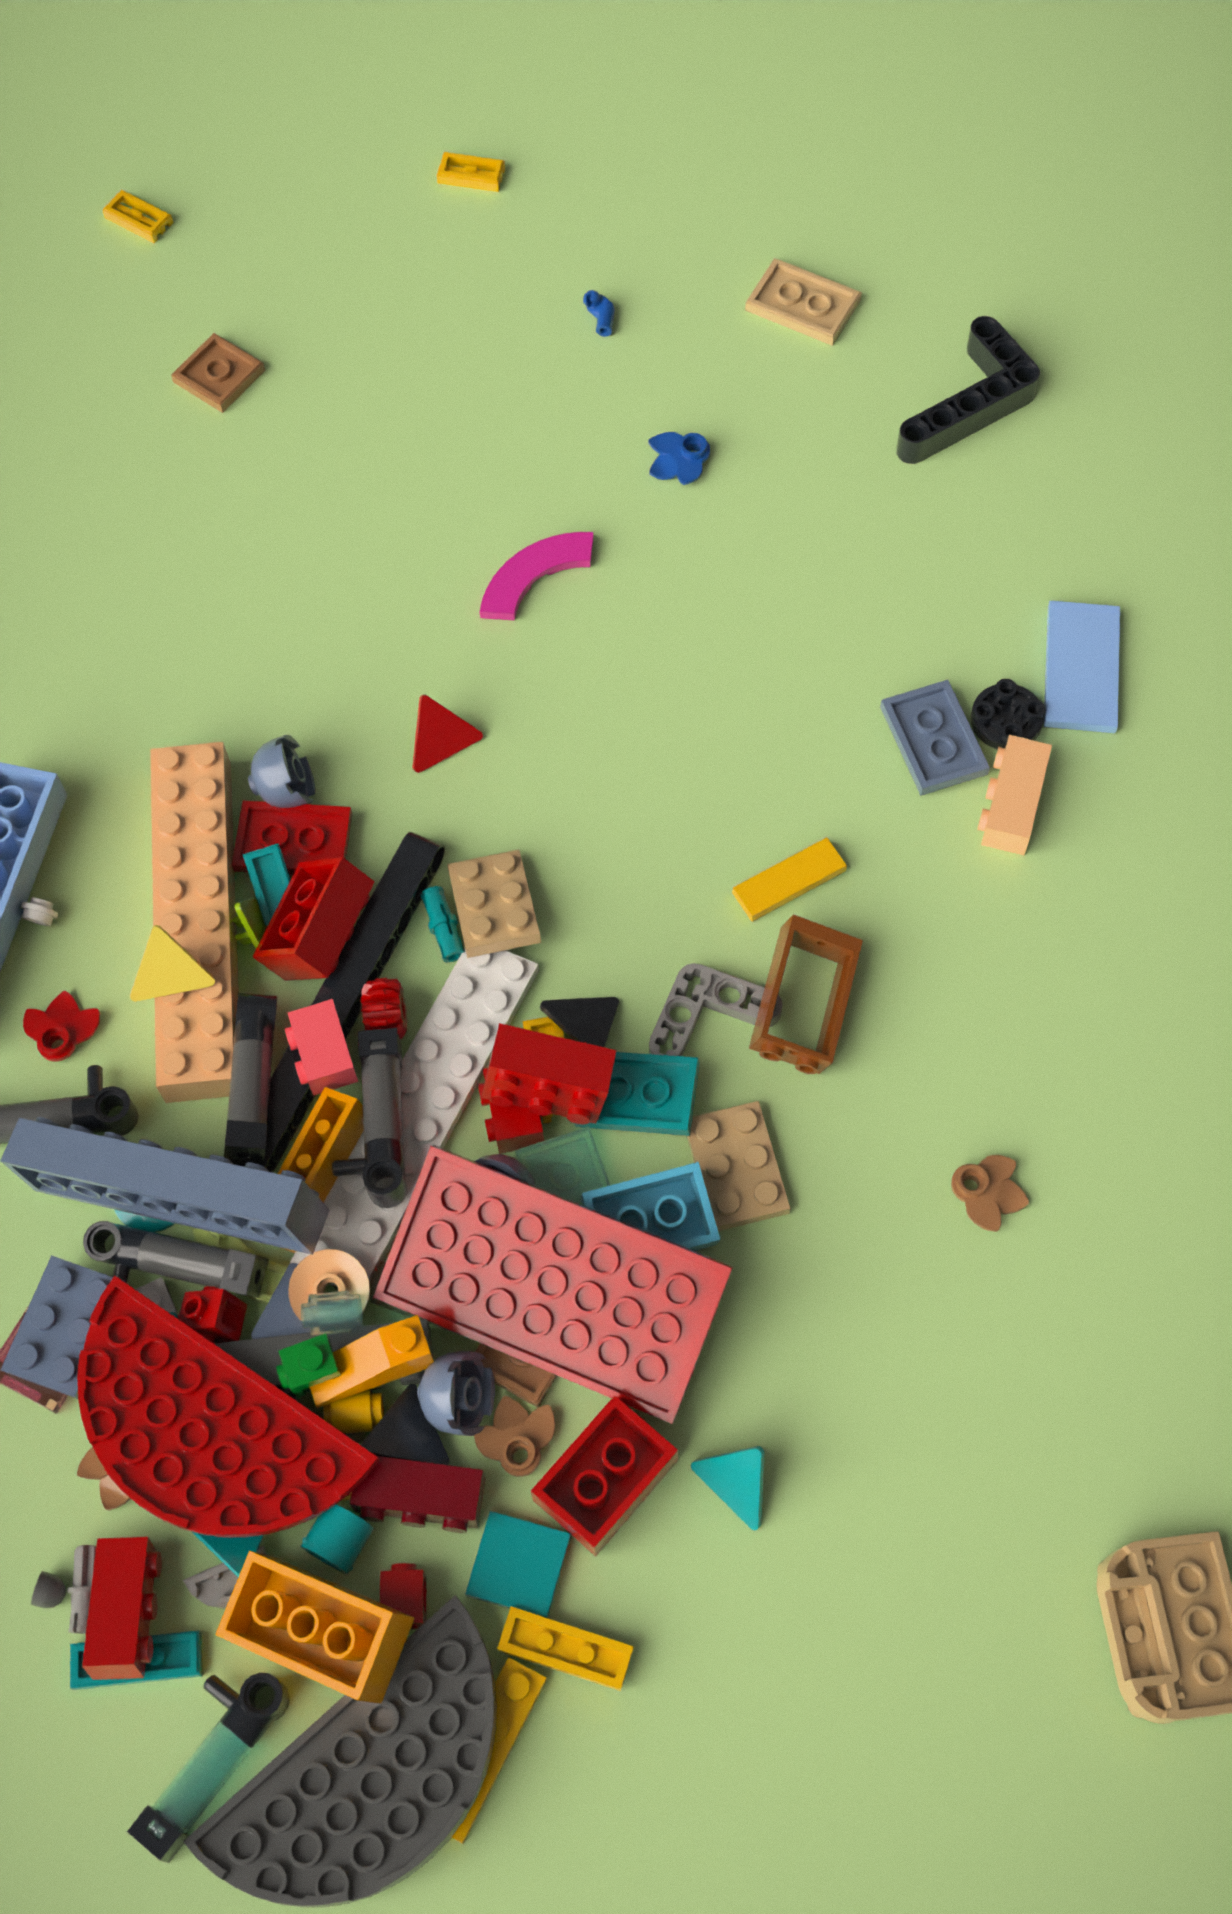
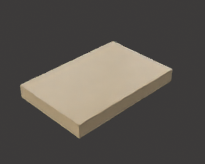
(803, 301)

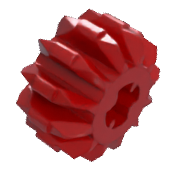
(384, 1005)

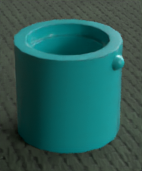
(337, 1538)

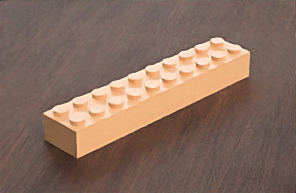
(197, 908)

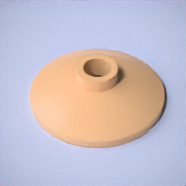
(324, 1268)

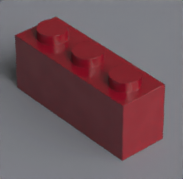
(421, 1494)

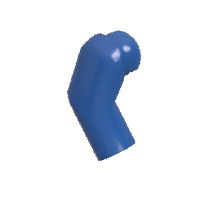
(602, 310)

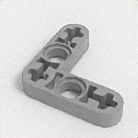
(706, 996)

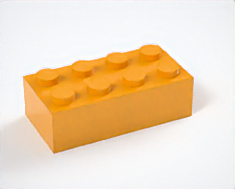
(315, 1627)

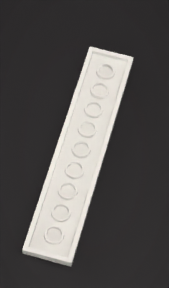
(435, 1089)

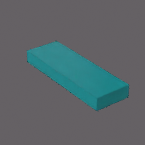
(173, 1658)

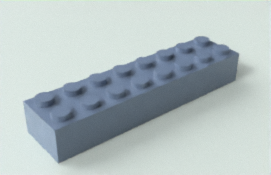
(167, 1184)

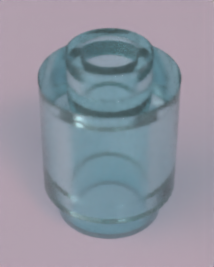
(332, 1312)

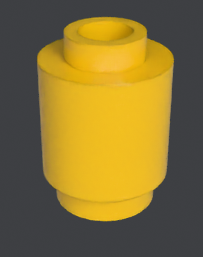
(355, 1413)

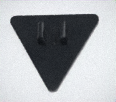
(583, 1018)
(406, 1433)

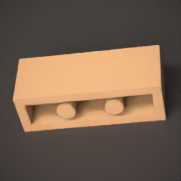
(1014, 794)

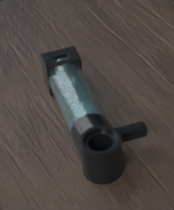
(166, 1823)

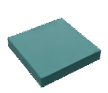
(518, 1564)

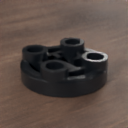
(1006, 711)

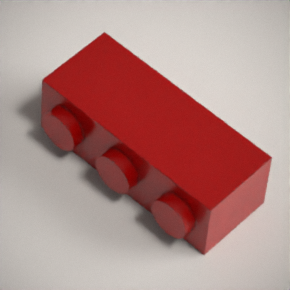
(121, 1608)

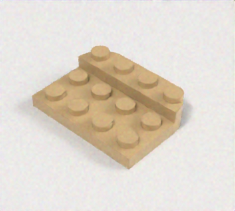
(1170, 1626)

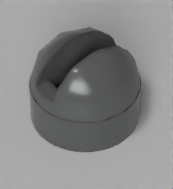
(48, 1591)

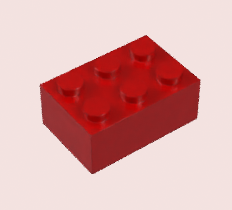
(314, 919)
(548, 1074)
(604, 1475)

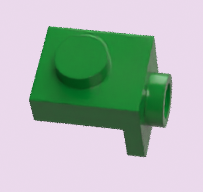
(307, 1364)

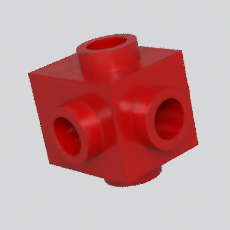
(213, 1314)

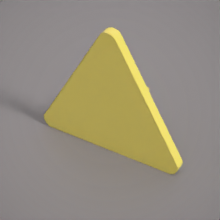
(167, 969)

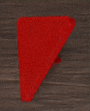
(439, 734)

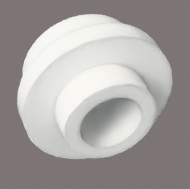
(39, 911)

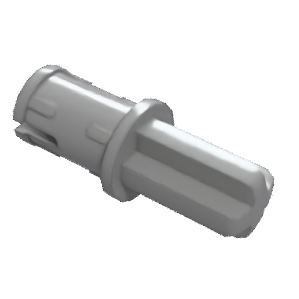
(81, 1590)

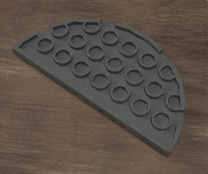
(368, 1782)

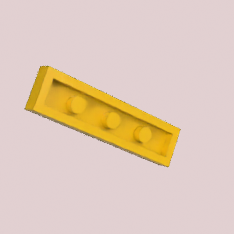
(516, 1695)

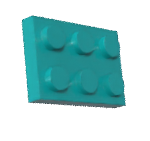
(650, 1094)

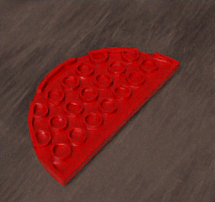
(201, 1431)

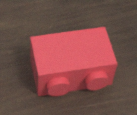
(321, 1046)

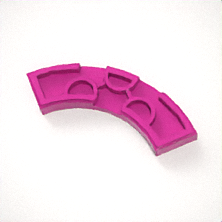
(528, 565)

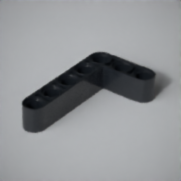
(1008, 387)

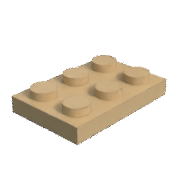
(493, 903)
(738, 1166)

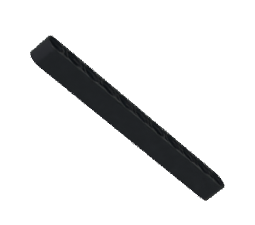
(359, 962)

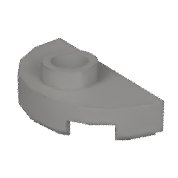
(214, 1584)

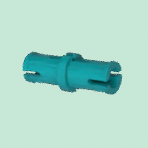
(442, 923)

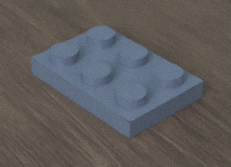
(934, 737)
(56, 1326)

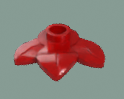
(60, 1022)

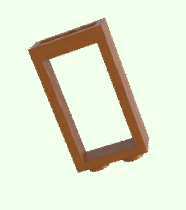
(826, 944)

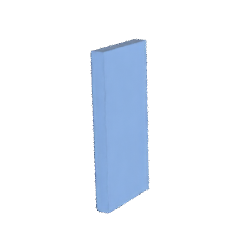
(1082, 667)

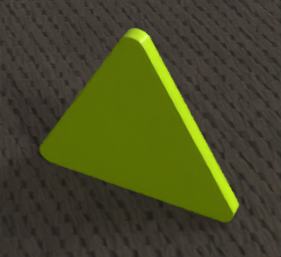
(251, 919)

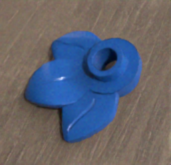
(676, 457)

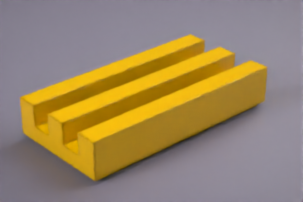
(471, 173)
(133, 219)

